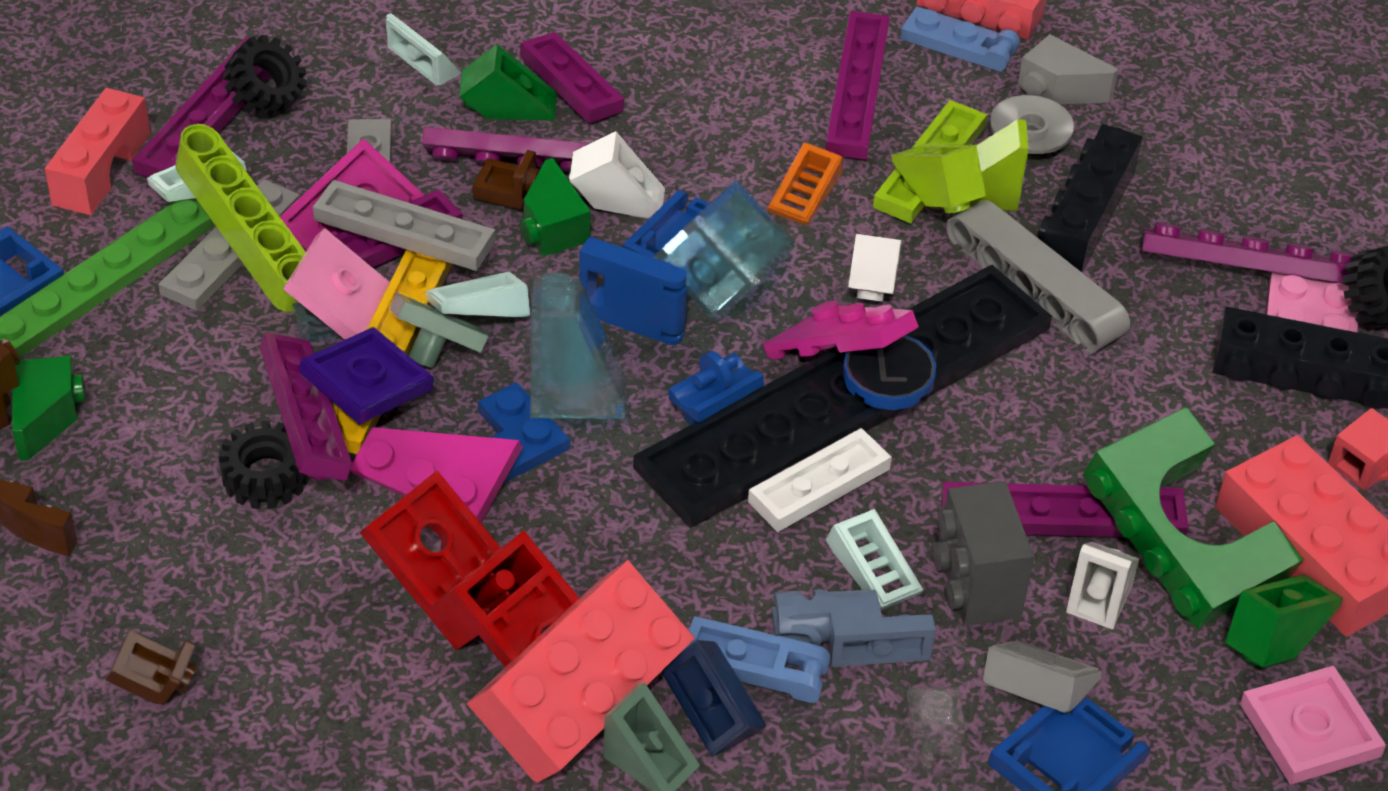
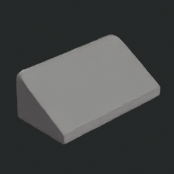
(1039, 675)

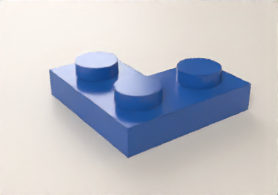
(510, 417)

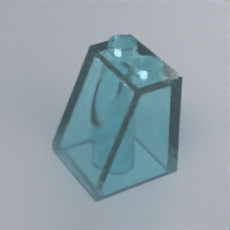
(727, 250)
(571, 356)

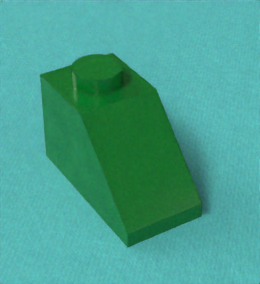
(506, 89)
(554, 212)
(44, 402)
(1280, 619)

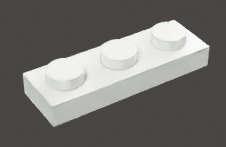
(819, 479)

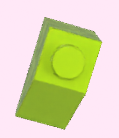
(1003, 165)
(942, 174)

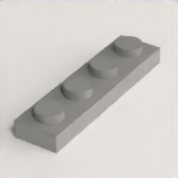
(404, 225)
(213, 258)

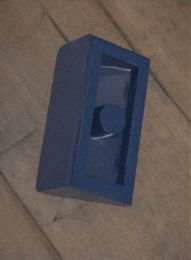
(713, 697)

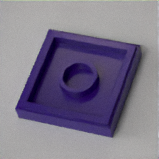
(366, 375)

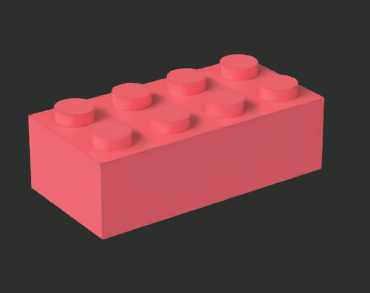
(1323, 519)
(578, 669)

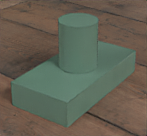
(435, 329)

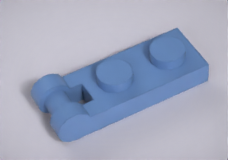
(960, 38)
(764, 657)

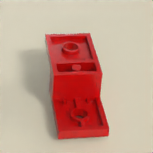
(472, 581)

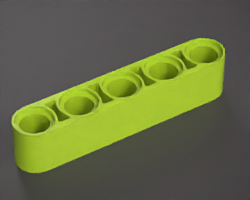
(239, 211)

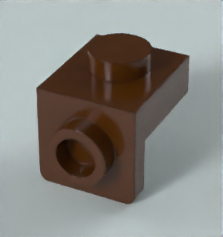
(506, 182)
(151, 668)

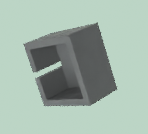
(983, 553)

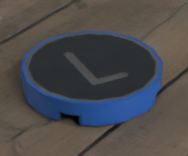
(891, 375)

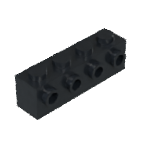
(1091, 195)
(1303, 357)

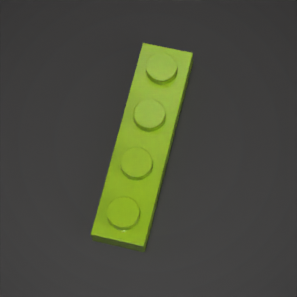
(953, 125)

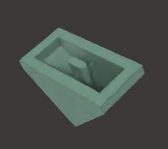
(646, 743)

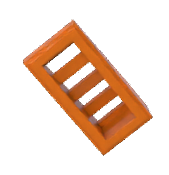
(818, 161)

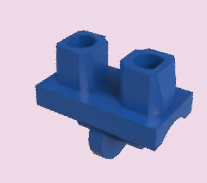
(714, 386)

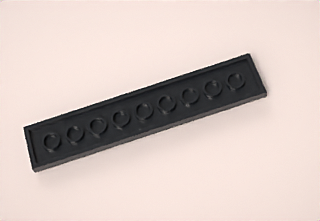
(811, 407)

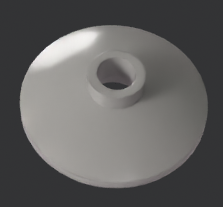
(1047, 121)

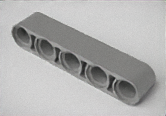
(1073, 300)

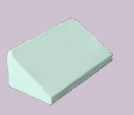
(419, 52)

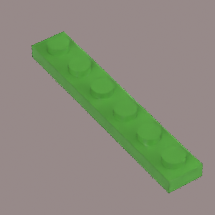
(103, 274)

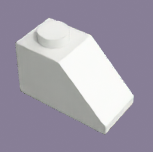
(615, 178)
(874, 266)
(1101, 584)

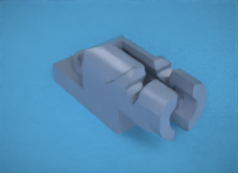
(853, 627)

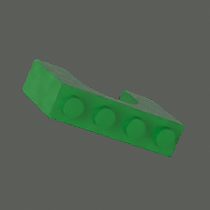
(1198, 576)

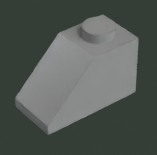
(1066, 74)

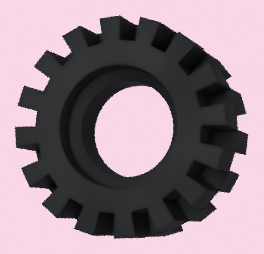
(251, 89)
(1369, 287)
(260, 485)

